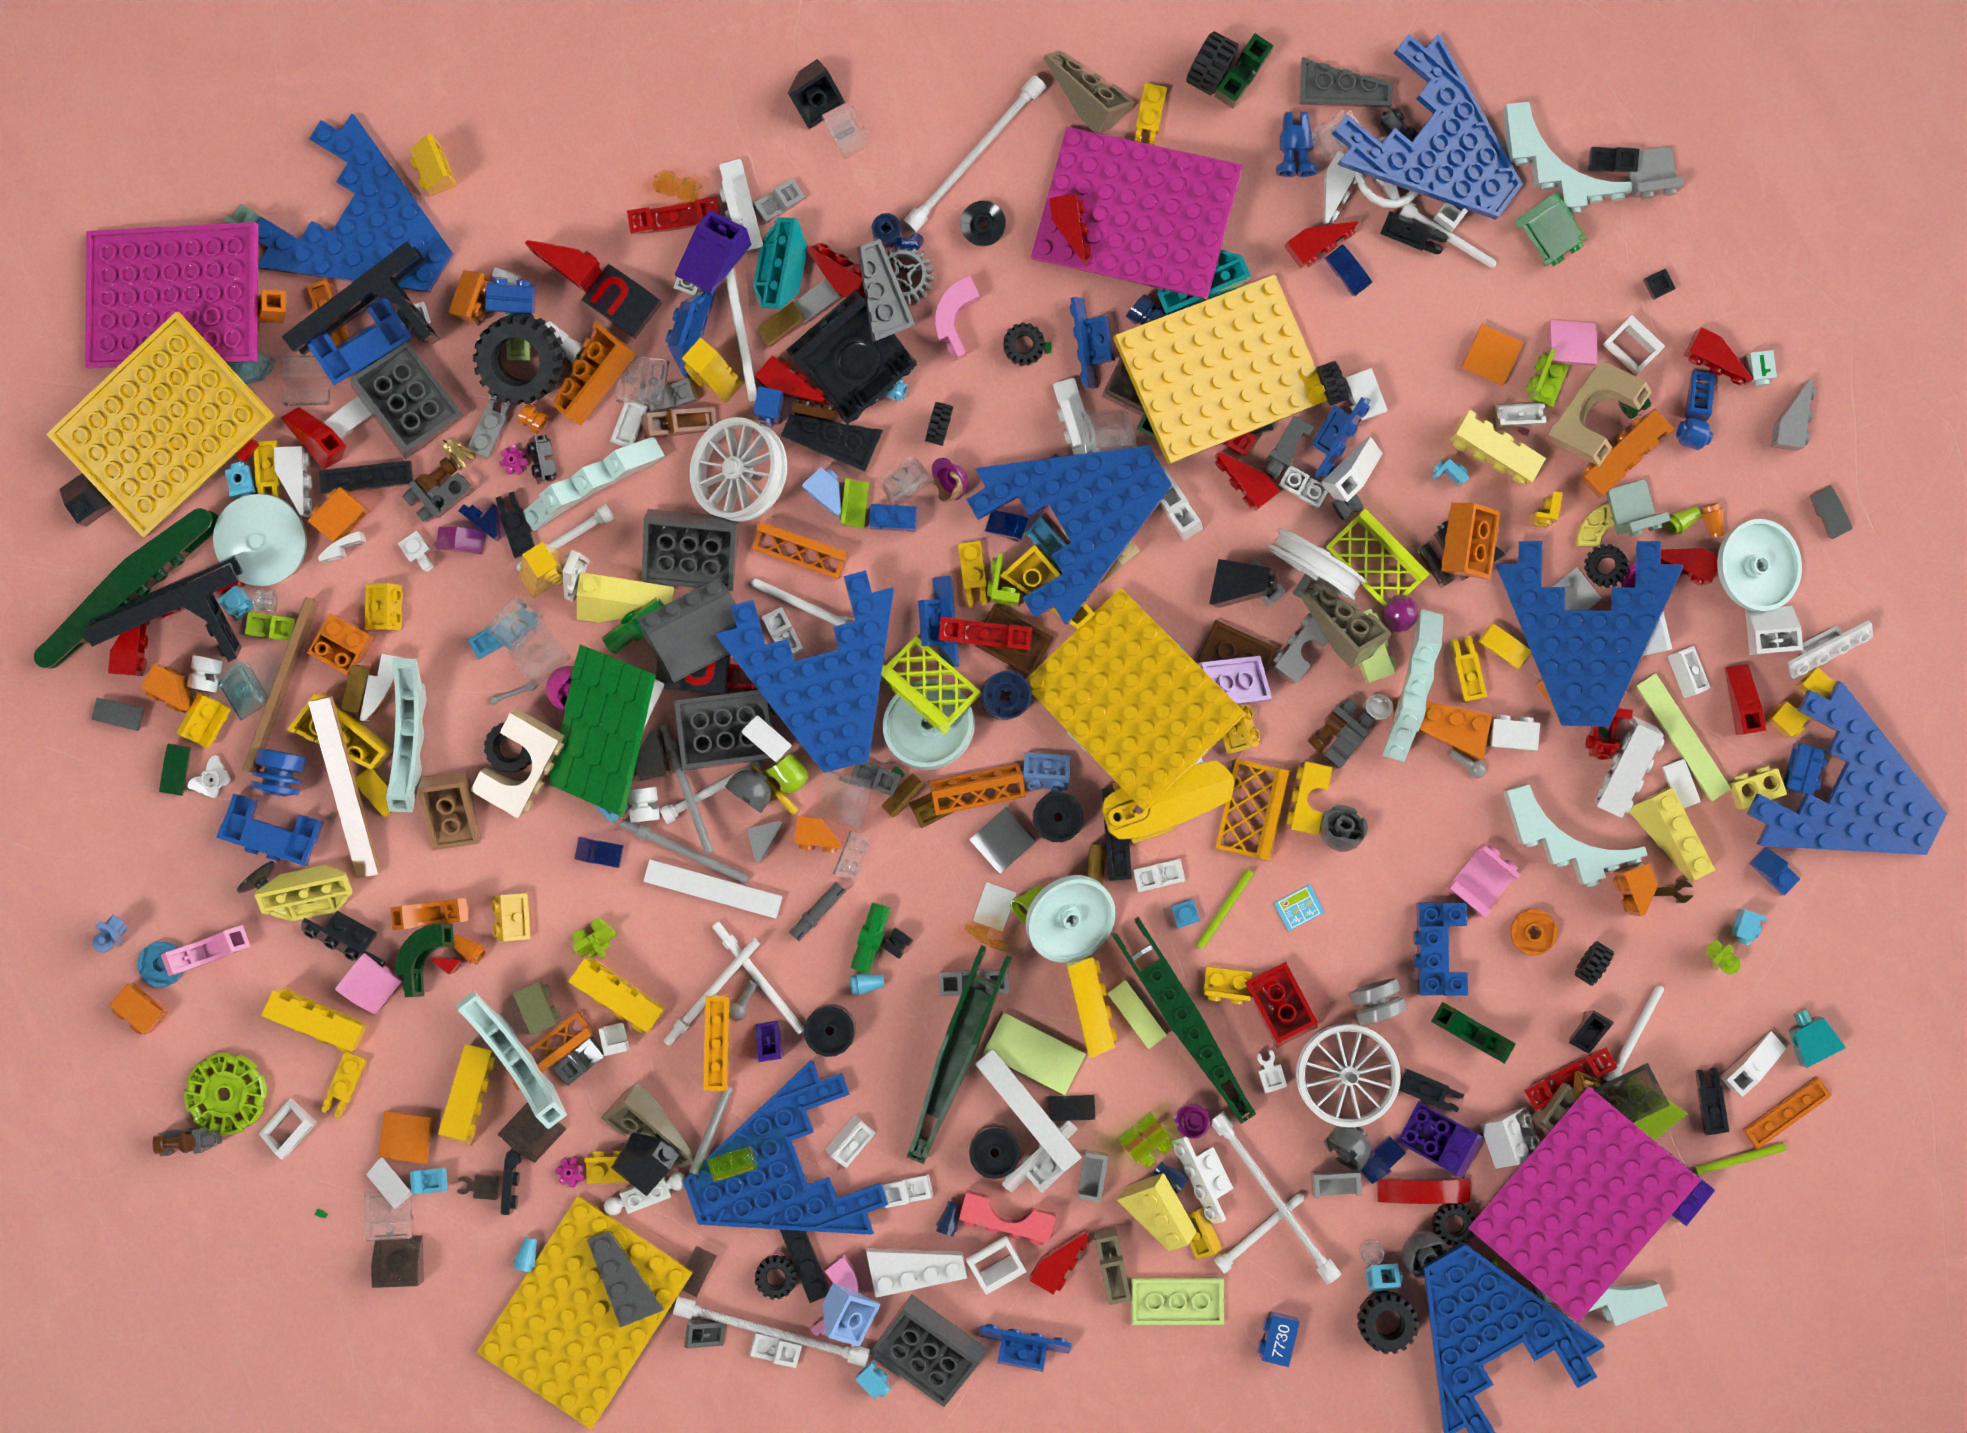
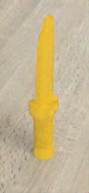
(779, 795)

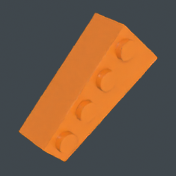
(593, 374)
(1626, 452)
(1456, 727)

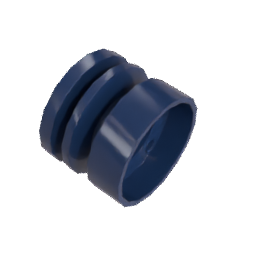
(1017, 701)

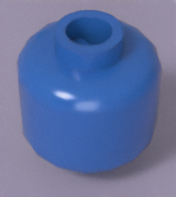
(1694, 433)

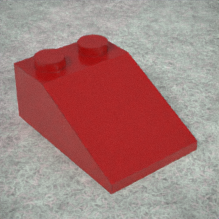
(574, 265)
(1281, 1004)

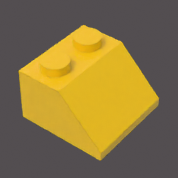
(432, 165)

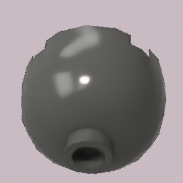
(751, 788)
(1343, 828)
(1350, 1145)
(1421, 1249)

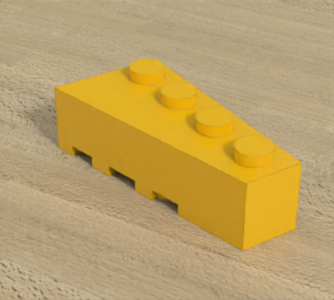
(710, 369)
(467, 1095)

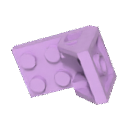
(1240, 679)

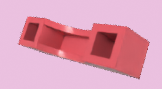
(1035, 1225)

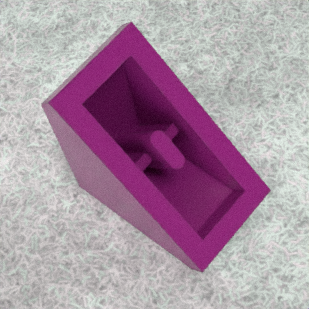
(460, 540)

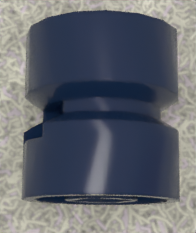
(886, 228)
(1144, 311)

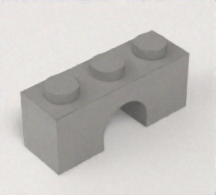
(1291, 662)
(953, 982)

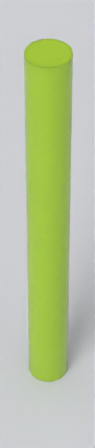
(1225, 908)
(1740, 1158)

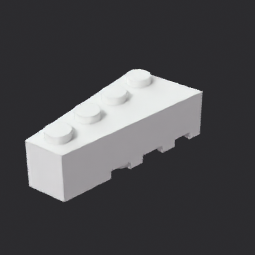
(1629, 767)
(907, 1270)

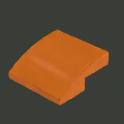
(1492, 354)
(405, 1137)

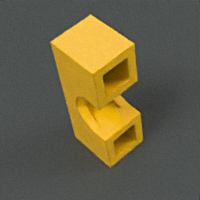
(1786, 717)
(1303, 817)

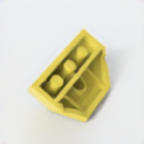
(304, 893)

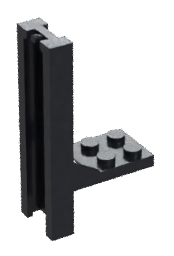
(377, 282)
(191, 592)

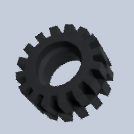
(1023, 330)
(1333, 382)
(939, 423)
(1606, 552)
(1594, 963)
(1440, 1223)
(771, 1290)

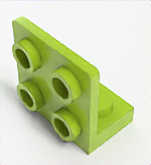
(1547, 381)
(1008, 595)

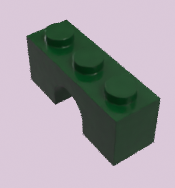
(1244, 70)

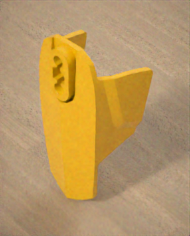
(1194, 794)

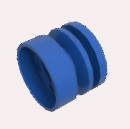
(278, 772)

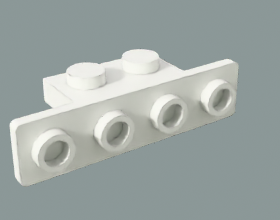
(739, 201)
(1070, 413)
(1828, 646)
(1039, 1166)
(1206, 1177)

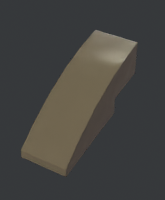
(1112, 1265)

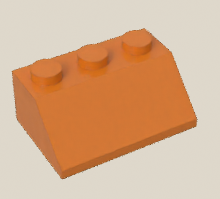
(1470, 540)

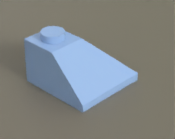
(825, 490)
(848, 1314)

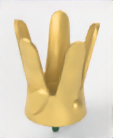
(457, 452)

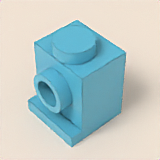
(246, 486)
(236, 602)
(1747, 926)
(1390, 1271)
(873, 1380)

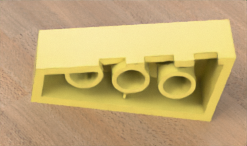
(1496, 449)

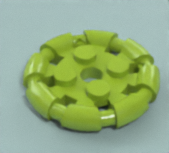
(238, 1089)

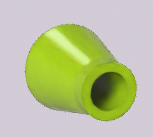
(1682, 520)

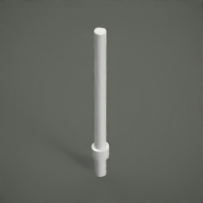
(730, 942)
(682, 1024)

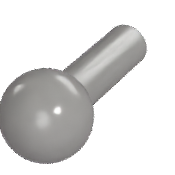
(1475, 768)
(737, 1010)

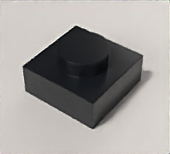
(1659, 284)

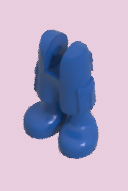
(1296, 139)

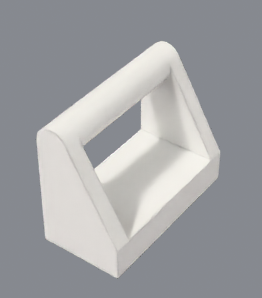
(1642, 336)
(296, 1137)
(999, 1273)

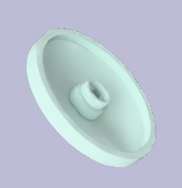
(263, 536)
(1759, 565)
(917, 741)
(1070, 918)

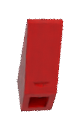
(1067, 217)
(1314, 241)
(838, 269)
(1713, 352)
(778, 377)
(316, 437)
(1253, 484)
(1697, 563)
(128, 652)
(1744, 700)
(1054, 1265)

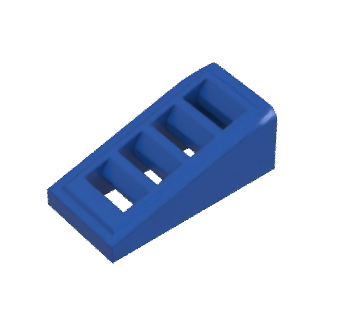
(1695, 408)

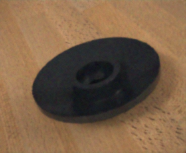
(983, 212)
(257, 878)

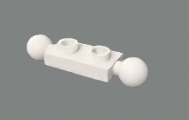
(634, 1200)

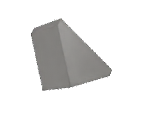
(762, 837)

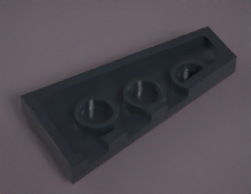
(843, 442)

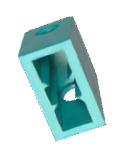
(1813, 1039)

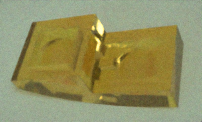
(980, 934)

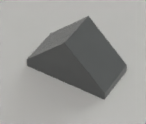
(704, 1333)

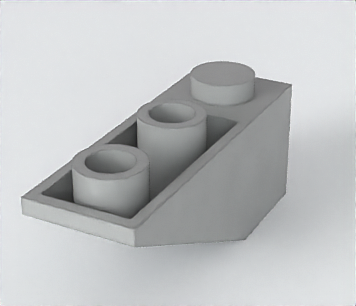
(1791, 426)

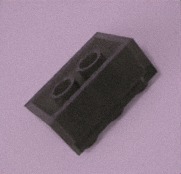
(1634, 1093)

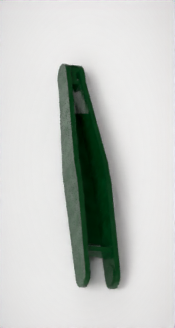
(128, 582)
(1185, 1020)
(957, 1052)

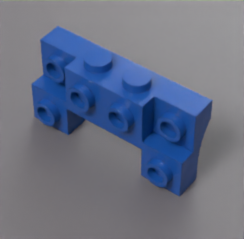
(363, 347)
(258, 836)
(1433, 949)

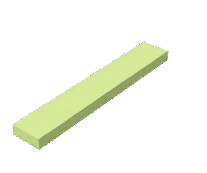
(1683, 737)

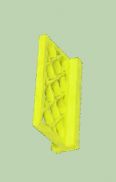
(1391, 545)
(912, 695)

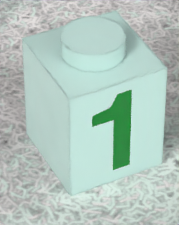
(1761, 367)

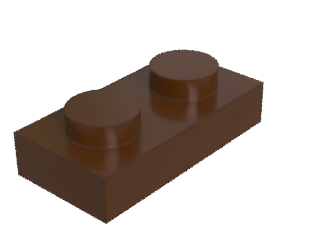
(805, 409)

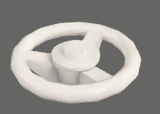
(1390, 191)

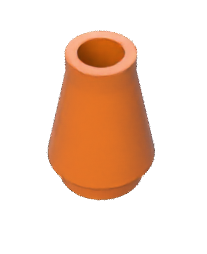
(1713, 519)
(469, 949)

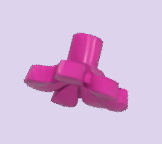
(518, 460)
(575, 1170)

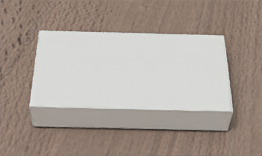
(628, 424)
(1680, 780)

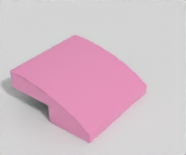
(1573, 342)
(368, 984)

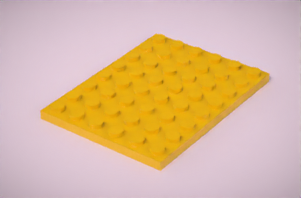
(1220, 369)
(160, 424)
(1134, 699)
(561, 1324)

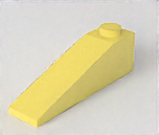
(611, 598)

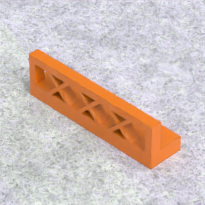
(797, 540)
(977, 783)
(563, 1050)

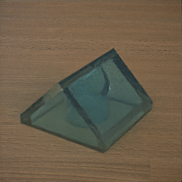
(243, 690)

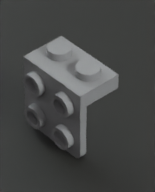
(1655, 174)

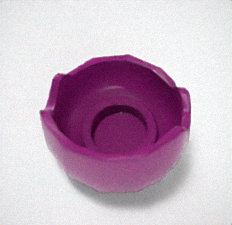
(1400, 613)
(1192, 1121)

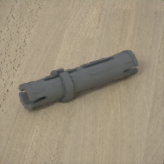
(817, 911)

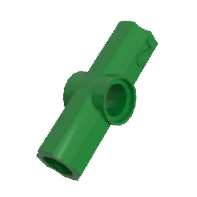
(629, 627)
(870, 937)

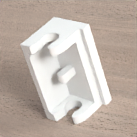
(1519, 415)

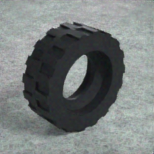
(497, 759)

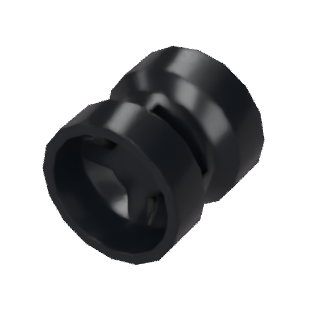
(897, 943)

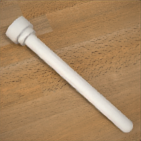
(1409, 211)
(602, 515)
(797, 602)
(671, 812)
(1635, 1034)
(1225, 1260)

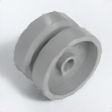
(1377, 1001)

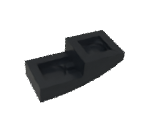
(1613, 159)

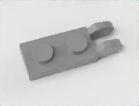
(489, 428)

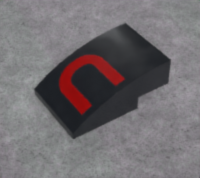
(622, 301)
(709, 679)

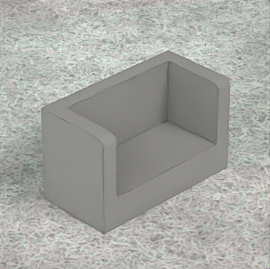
(1092, 1175)
(1336, 1182)

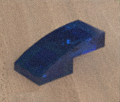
(1348, 269)

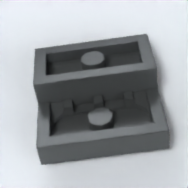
(1003, 840)

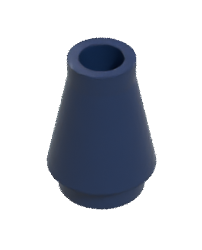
(1176, 1178)
(949, 1219)

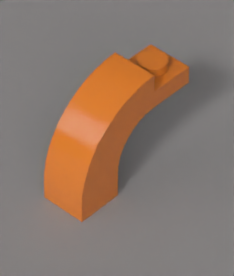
(429, 913)

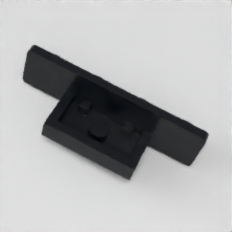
(343, 935)

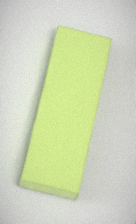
(1136, 1014)

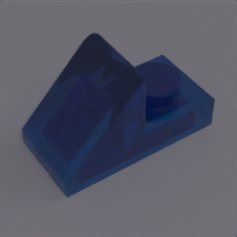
(488, 523)
(1006, 525)
(599, 852)
(1382, 1159)

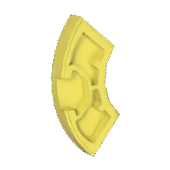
(1594, 527)

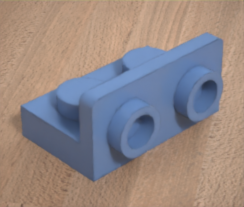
(1046, 771)

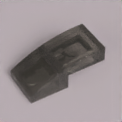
(700, 1263)

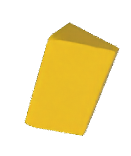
(1205, 1239)

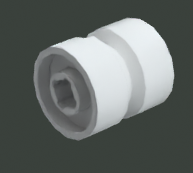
(204, 674)
(643, 805)

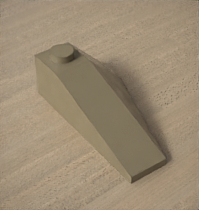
(1093, 101)
(1347, 629)
(640, 1113)

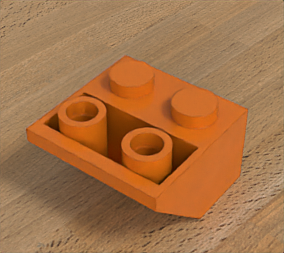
(470, 298)
(338, 514)
(340, 644)
(168, 686)
(816, 832)
(1637, 887)

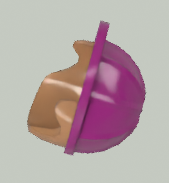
(949, 480)

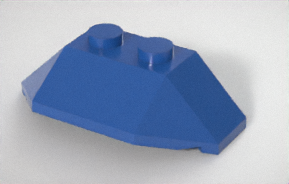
(689, 325)

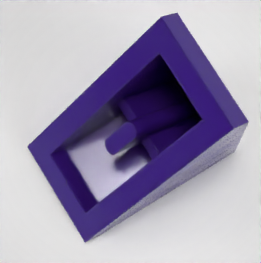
(769, 1041)

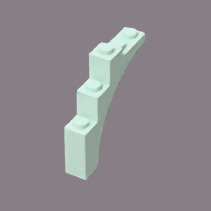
(1548, 170)
(591, 479)
(1417, 683)
(409, 735)
(1588, 861)
(515, 1057)
(1625, 1302)

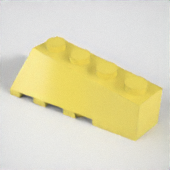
(1672, 831)

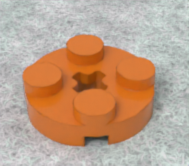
(1541, 942)

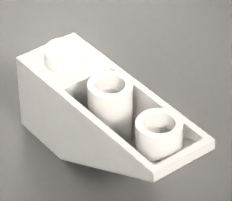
(1336, 182)
(292, 470)
(1353, 471)
(1753, 1065)

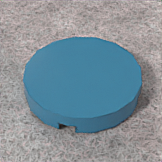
(152, 966)

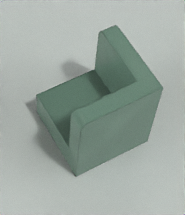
(243, 215)

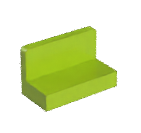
(854, 503)

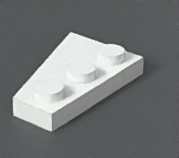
(573, 565)

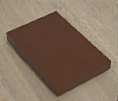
(1229, 643)
(1021, 660)

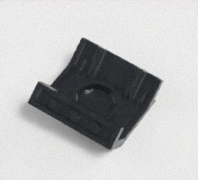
(846, 361)

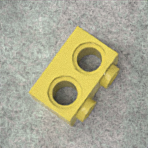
(1756, 786)

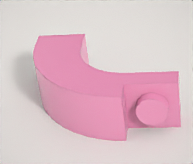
(952, 302)
(205, 951)
(841, 1273)

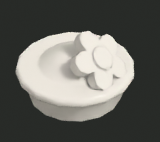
(1379, 707)

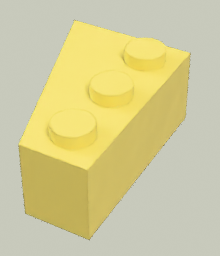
(1159, 1211)

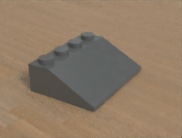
(405, 399)
(688, 549)
(686, 629)
(712, 729)
(928, 1350)

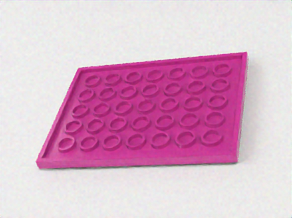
(1148, 211)
(151, 273)
(1584, 1204)

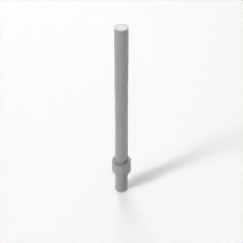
(672, 748)
(644, 833)

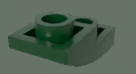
(175, 769)

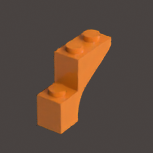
(271, 306)

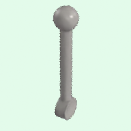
(493, 699)

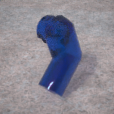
(914, 241)

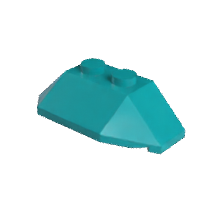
(780, 264)
(1228, 276)

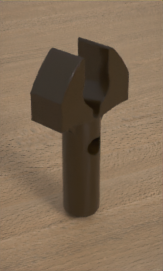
(1673, 891)

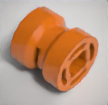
(533, 419)

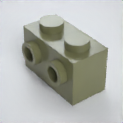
(537, 1007)

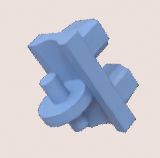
(109, 933)

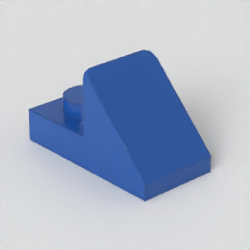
(1774, 870)

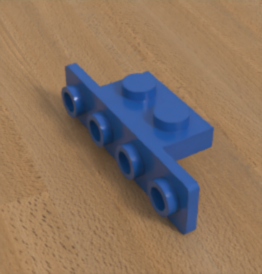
(1093, 341)
(1335, 433)
(929, 618)
(1023, 1349)

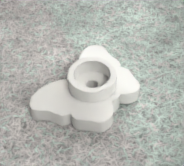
(214, 770)

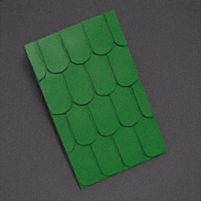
(603, 729)

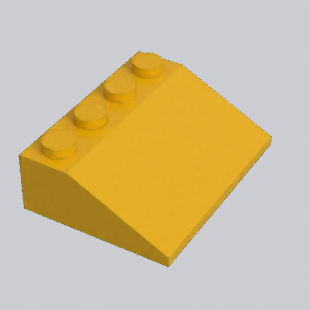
(1090, 1005)

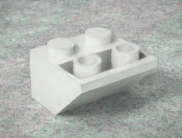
(1773, 631)
(1510, 1137)

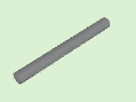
(710, 1131)

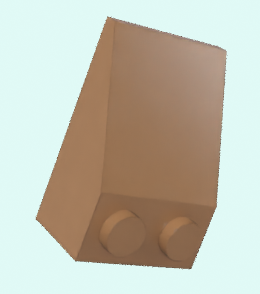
(449, 809)

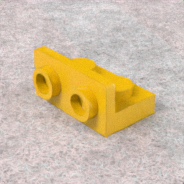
(1548, 511)
(383, 607)
(203, 720)
(1243, 734)
(511, 917)
(1226, 984)
(599, 1168)

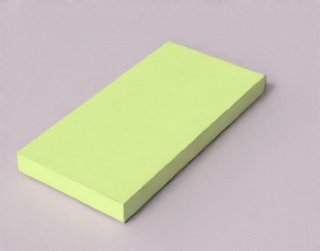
(1035, 1053)
(1177, 1301)

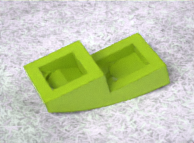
(269, 626)

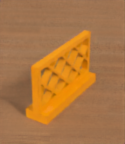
(1271, 817)
(716, 1042)

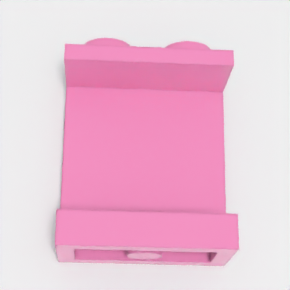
(1483, 879)

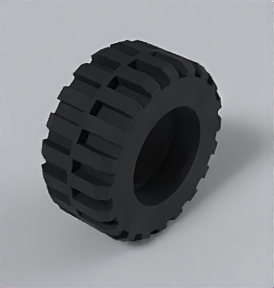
(493, 372)

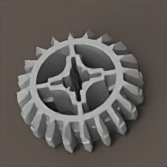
(912, 270)

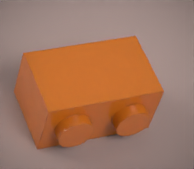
(138, 1009)

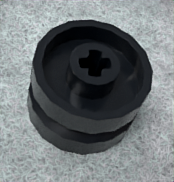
(1071, 817)
(836, 1017)
(985, 1162)

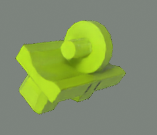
(596, 942)
(1723, 958)

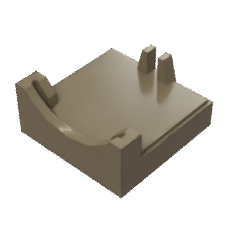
(1556, 1107)

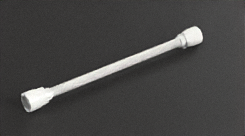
(1030, 90)
(1326, 1268)
(687, 1308)

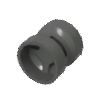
(1345, 509)

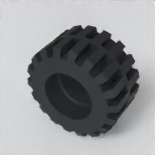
(1212, 63)
(1401, 1336)

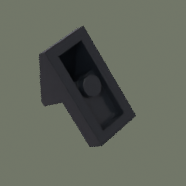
(1590, 1031)

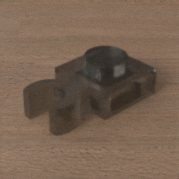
(483, 1186)

